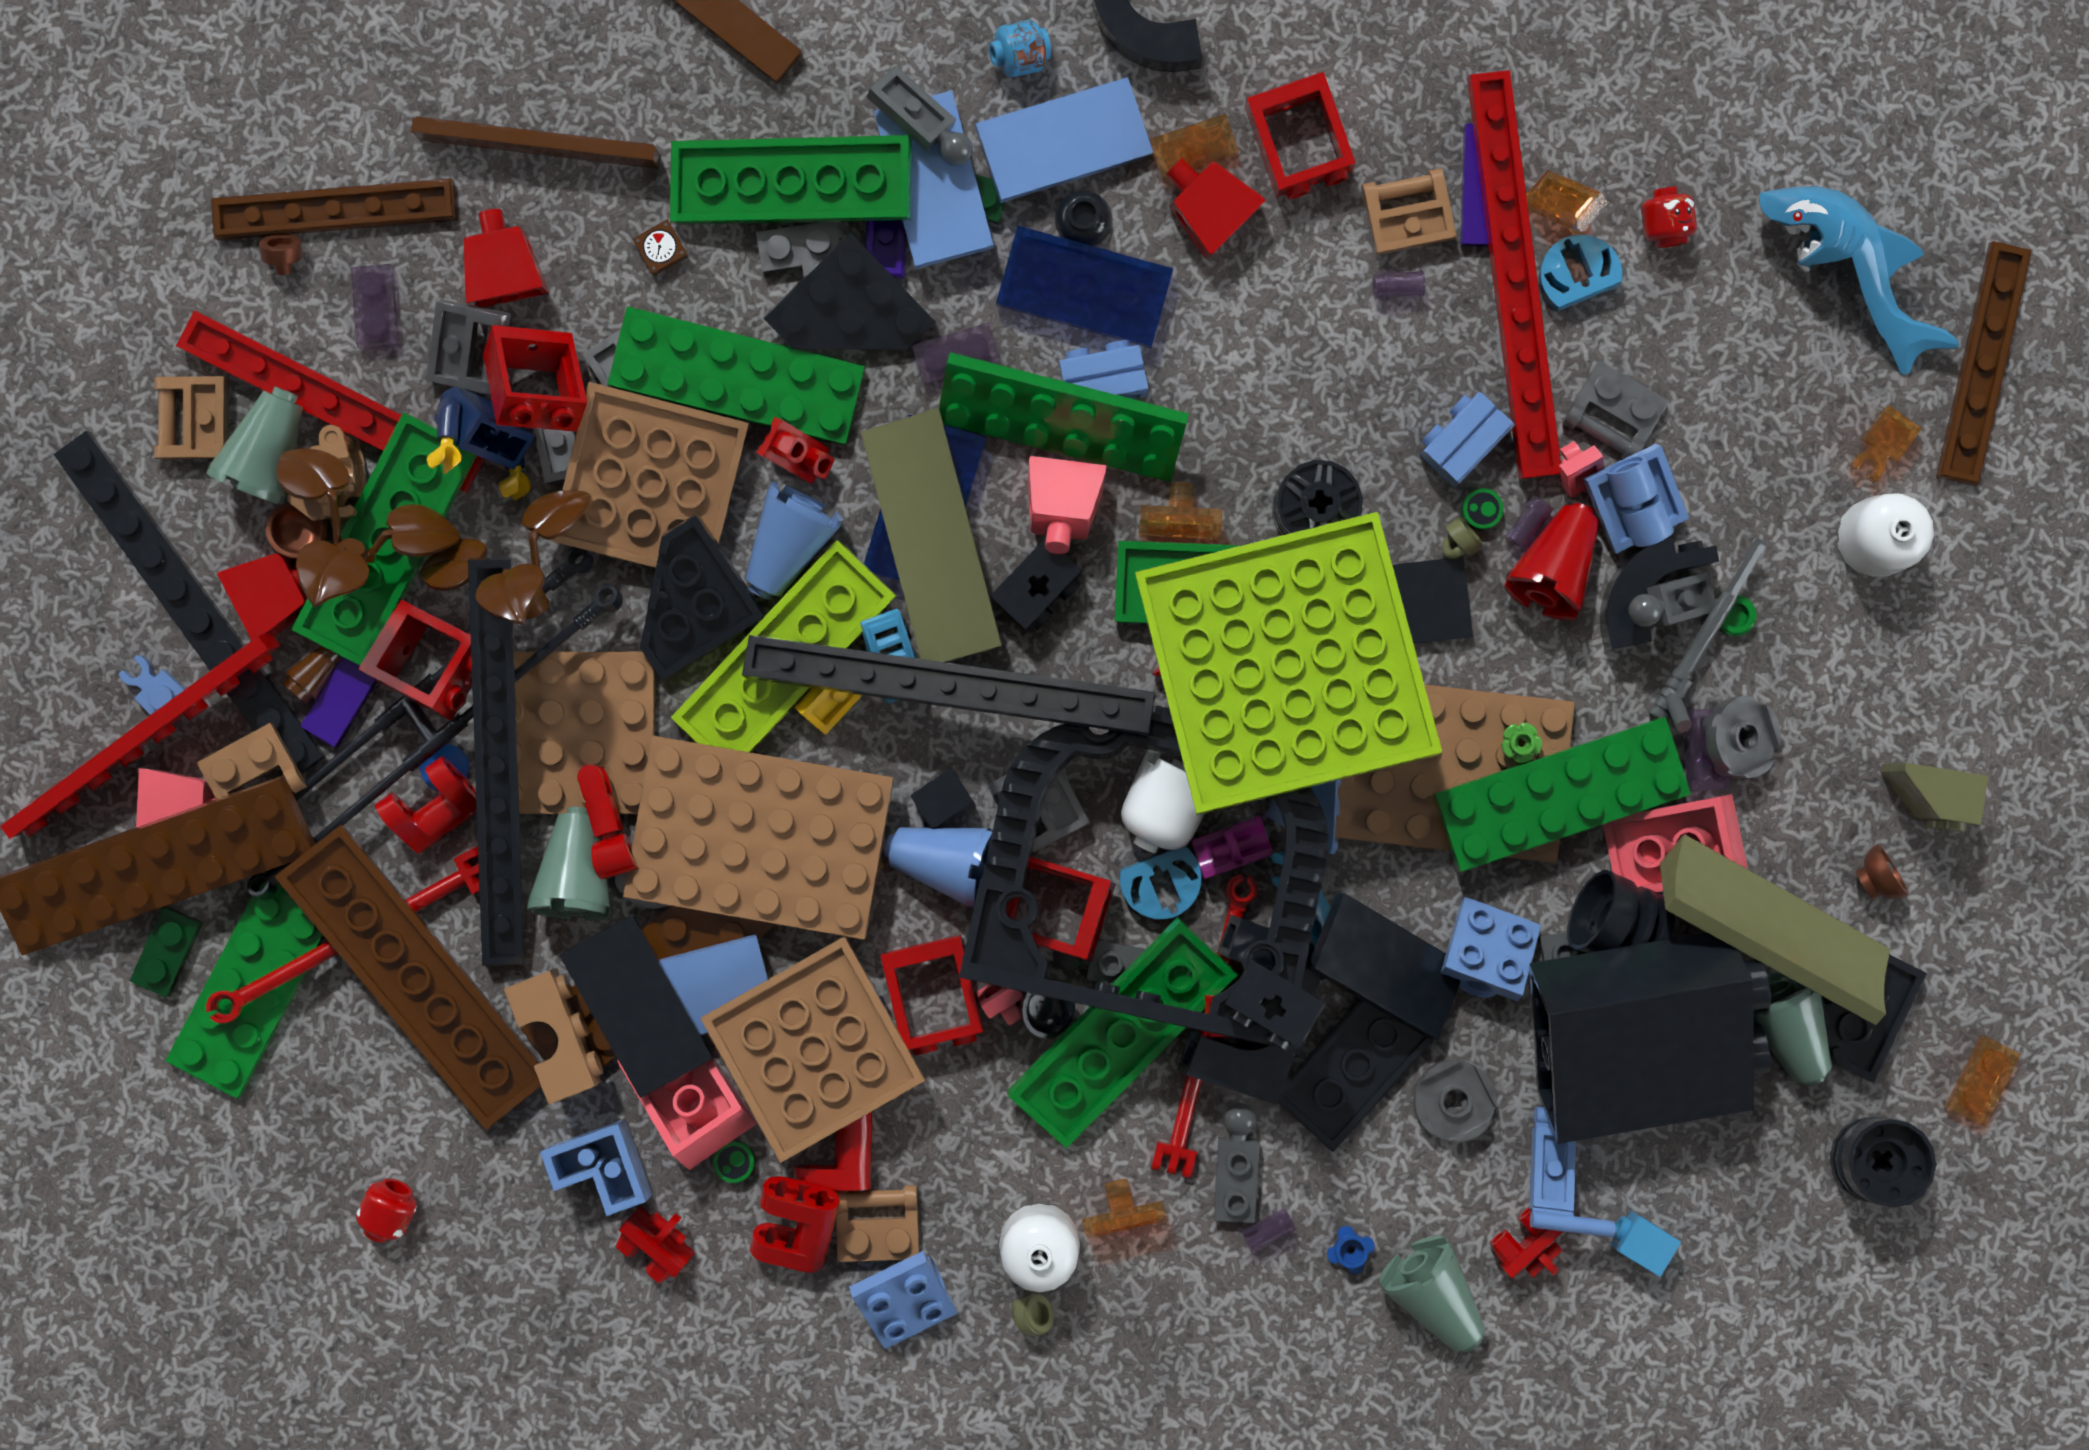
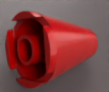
(1557, 564)

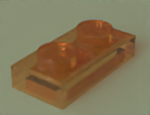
(1982, 1080)

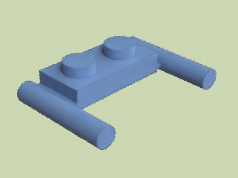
(1554, 1184)

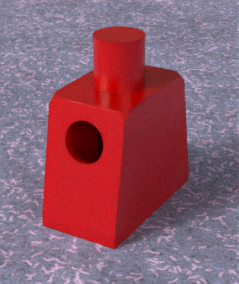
(1211, 204)
(500, 264)
(265, 593)

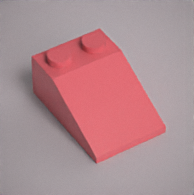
(1644, 838)
(697, 1113)

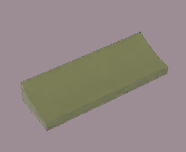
(931, 538)
(1775, 927)

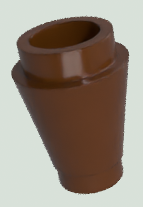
(311, 674)

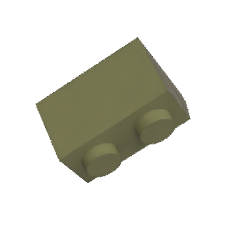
(1939, 795)

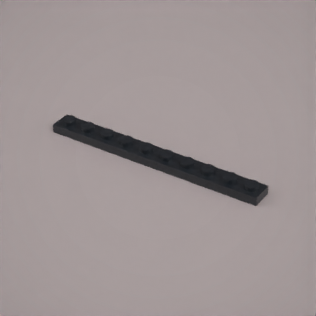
(180, 591)
(949, 685)
(496, 775)

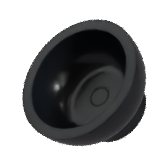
(1083, 218)
(1045, 1015)

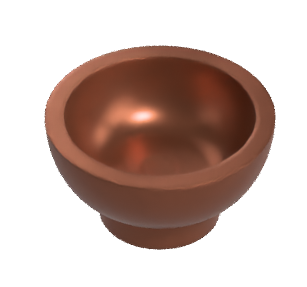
(291, 530)
(1878, 877)

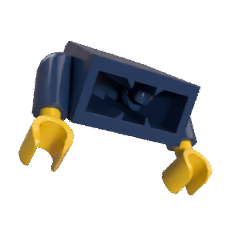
(472, 426)

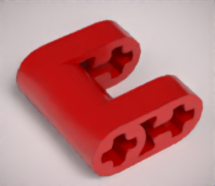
(439, 815)
(852, 1160)
(813, 1230)

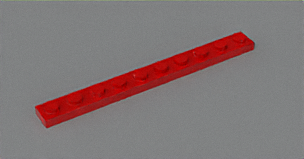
(1514, 274)

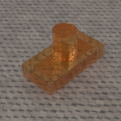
(1196, 144)
(1565, 202)
(1180, 517)
(1122, 1212)

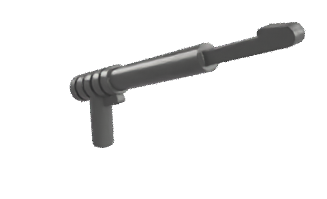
(1680, 682)

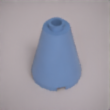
(787, 539)
(942, 858)

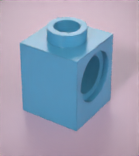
(1644, 1242)

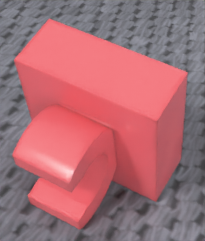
(1578, 466)
(1000, 1000)

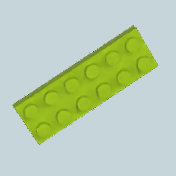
(817, 610)

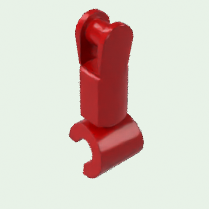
(612, 853)

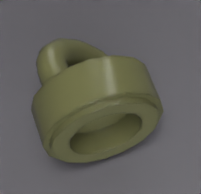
(1464, 536)
(1032, 1314)

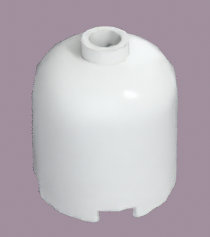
(1872, 536)
(1160, 805)
(1040, 1229)

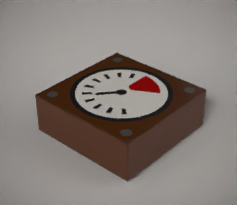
(660, 247)

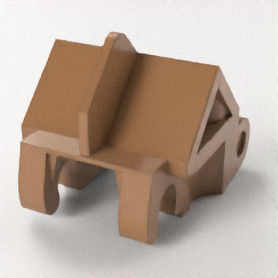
(350, 453)

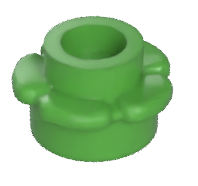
(1510, 742)

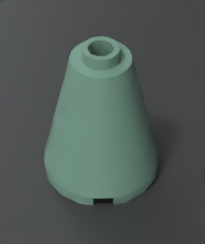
(255, 445)
(566, 876)
(1796, 1030)
(1435, 1293)

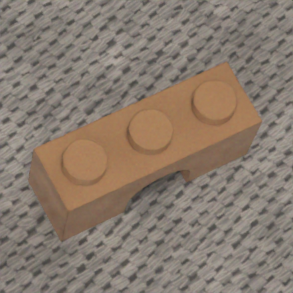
(547, 1001)

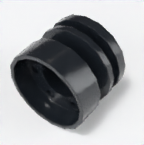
(1299, 487)
(1617, 914)
(1906, 1161)

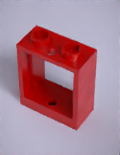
(1287, 97)
(552, 353)
(397, 643)
(1093, 916)
(924, 952)

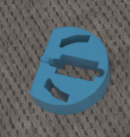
(1590, 252)
(1149, 904)

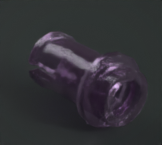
(1398, 284)
(1530, 522)
(1269, 1230)

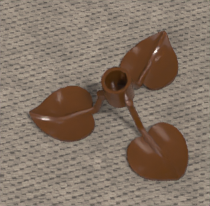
(342, 567)
(518, 591)

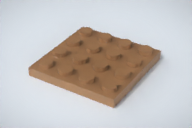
(648, 472)
(578, 714)
(812, 1049)

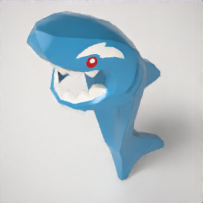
(1877, 253)

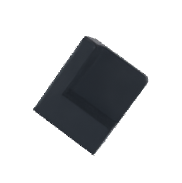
(942, 798)

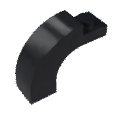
(1146, 42)
(1634, 577)

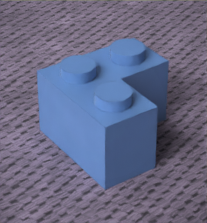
(609, 1158)

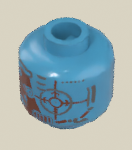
(1020, 48)

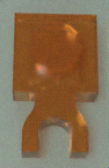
(1887, 439)

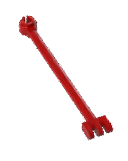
(465, 875)
(1176, 1148)

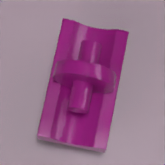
(1231, 847)

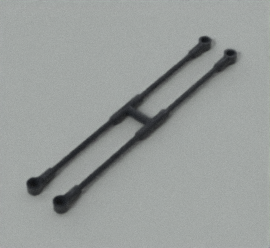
(433, 738)

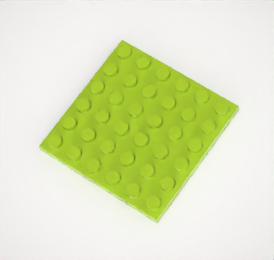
(1288, 663)

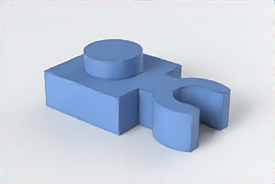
(155, 689)

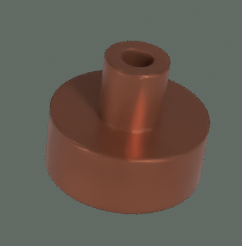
(281, 251)

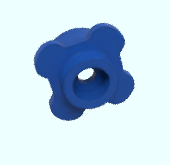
(1355, 1260)

